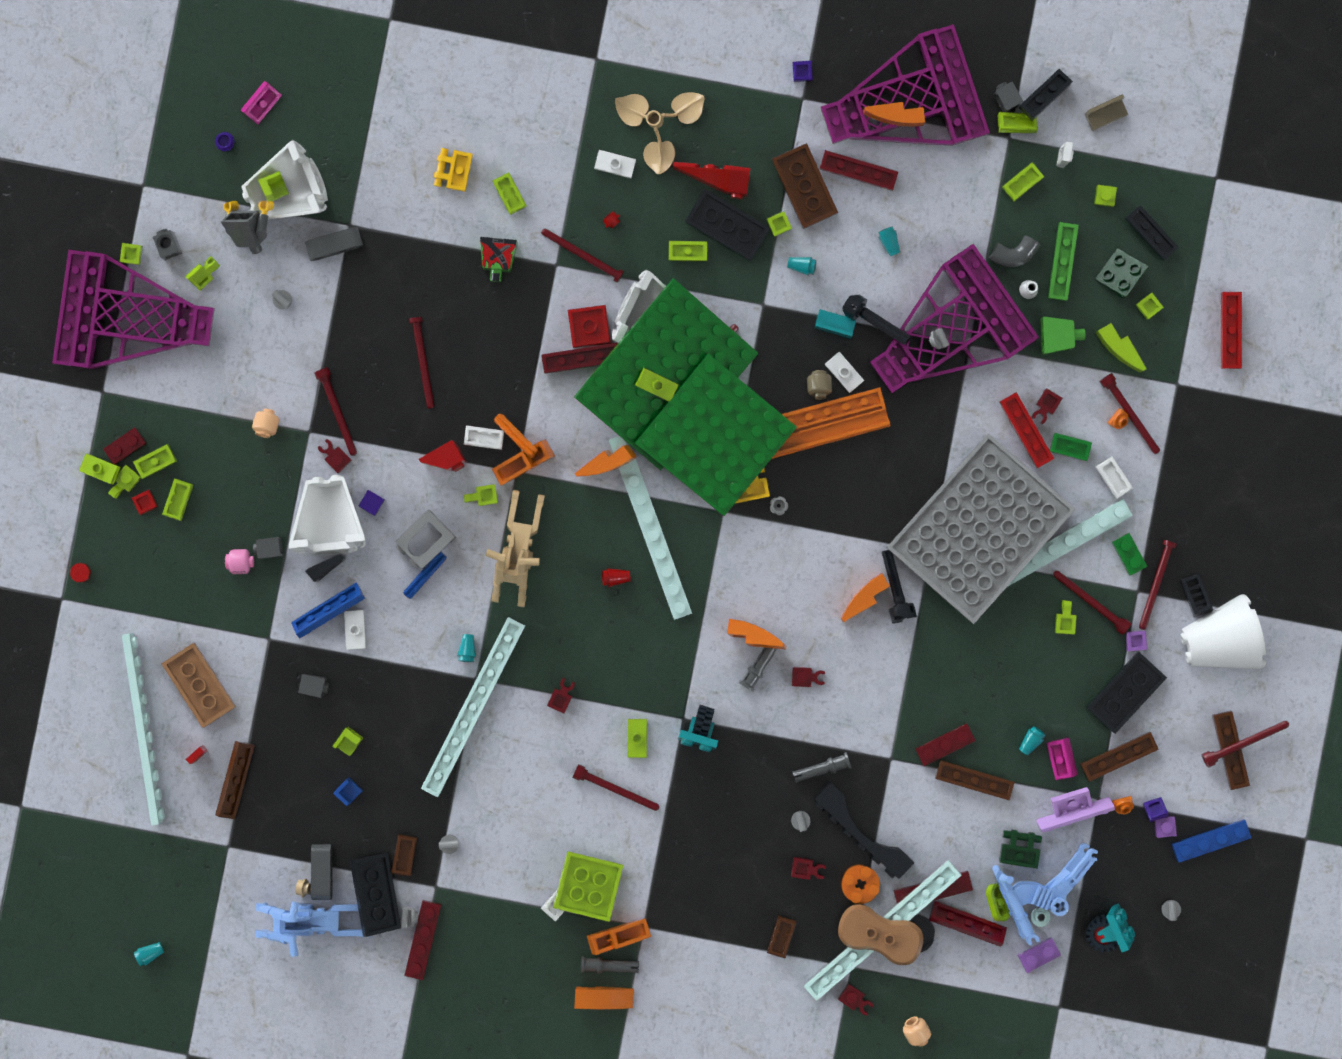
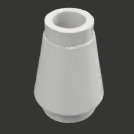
(1024, 290)

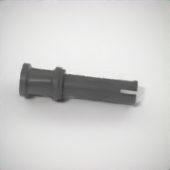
(755, 671)
(831, 765)
(598, 965)

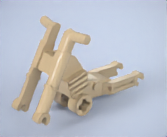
(516, 558)

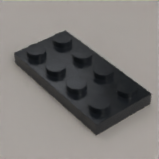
(727, 225)
(1126, 692)
(375, 894)

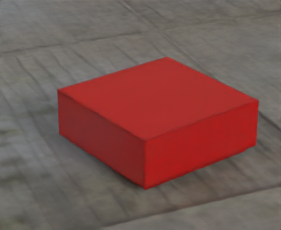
(144, 502)
(196, 755)

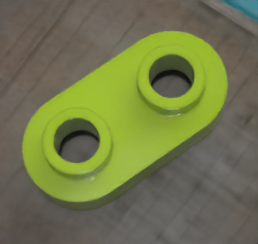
(997, 903)

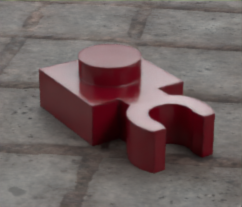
(1048, 404)
(336, 458)
(803, 677)
(560, 698)
(803, 869)
(853, 998)

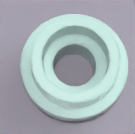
(1036, 912)

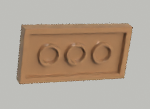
(198, 685)

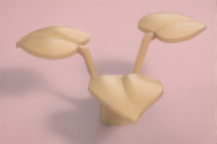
(633, 109)

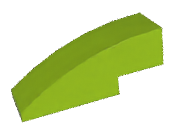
(1120, 348)

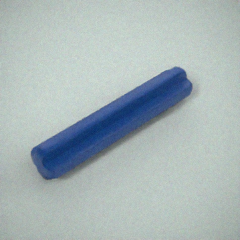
(424, 575)

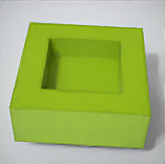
(1105, 196)
(779, 224)
(131, 254)
(1149, 306)

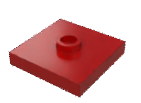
(589, 326)

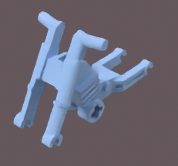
(1043, 896)
(304, 921)

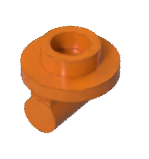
(1119, 419)
(1123, 805)

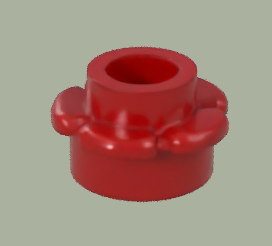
(611, 220)

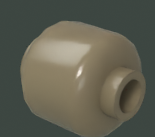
(819, 384)

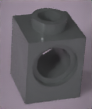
(1007, 96)
(170, 252)
(268, 548)
(313, 685)

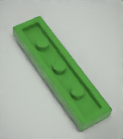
(1063, 261)

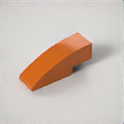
(896, 115)
(607, 461)
(522, 463)
(865, 597)
(754, 635)
(618, 936)
(603, 998)

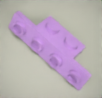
(1074, 808)

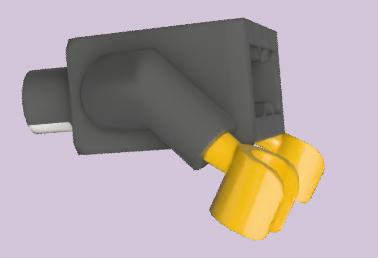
(247, 227)

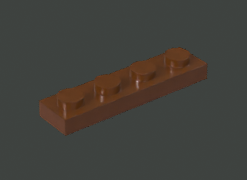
(1119, 756)
(1234, 762)
(235, 780)
(974, 780)

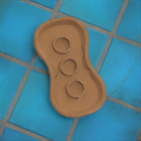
(895, 939)

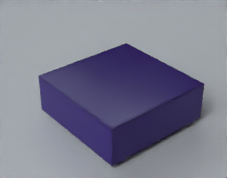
(802, 71)
(371, 502)
(1155, 809)

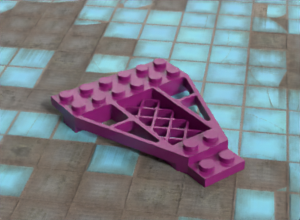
(951, 84)
(992, 309)
(81, 314)

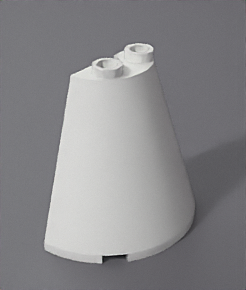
(302, 181)
(636, 303)
(326, 519)
(1226, 637)

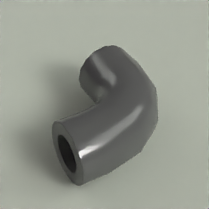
(1015, 256)

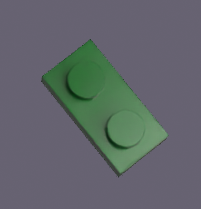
(1070, 447)
(1129, 554)

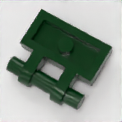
(1020, 855)

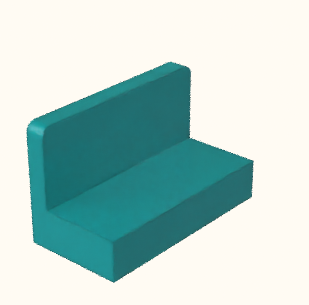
(835, 324)

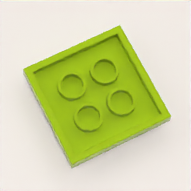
(588, 886)

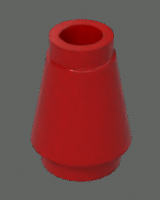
(614, 577)

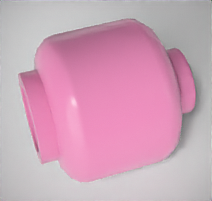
(239, 561)

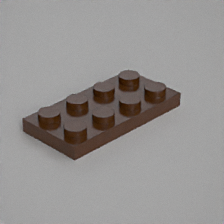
(804, 186)

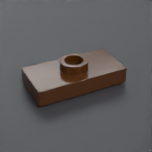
(404, 855)
(781, 937)

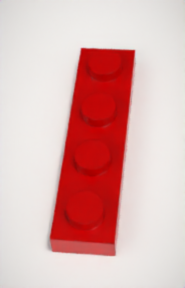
(1231, 330)
(1026, 430)

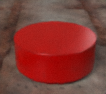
(80, 572)

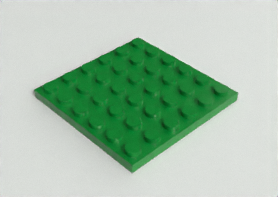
(715, 434)

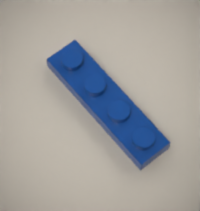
(328, 610)
(1211, 840)

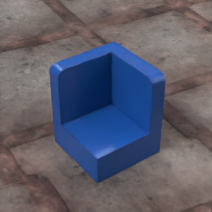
(347, 791)

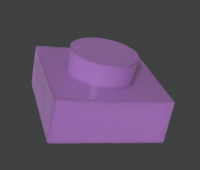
(1136, 640)
(1165, 827)

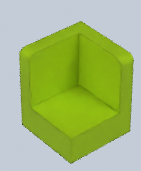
(273, 186)
(348, 741)

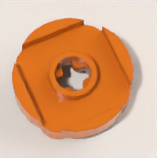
(850, 879)

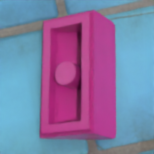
(261, 102)
(1062, 758)

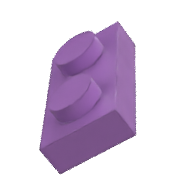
(1039, 955)

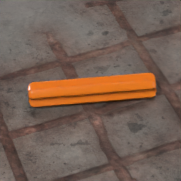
(515, 435)

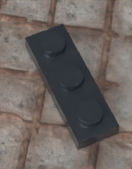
(1045, 94)
(1151, 233)

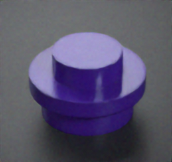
(224, 141)

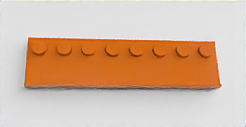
(835, 421)

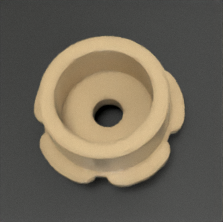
(303, 888)

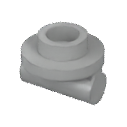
(282, 299)
(938, 339)
(800, 820)
(449, 844)
(1171, 910)
(409, 917)

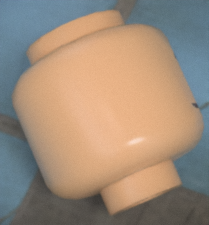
(265, 423)
(916, 1031)

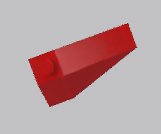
(729, 180)

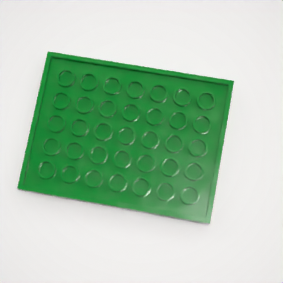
(665, 340)

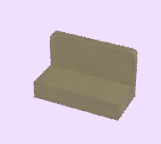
(1106, 113)

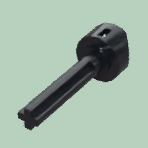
(873, 318)
(901, 609)

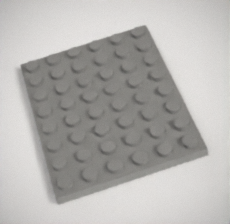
(980, 528)

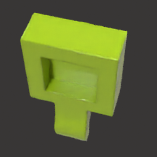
(201, 275)
(125, 480)
(485, 495)
(1066, 621)

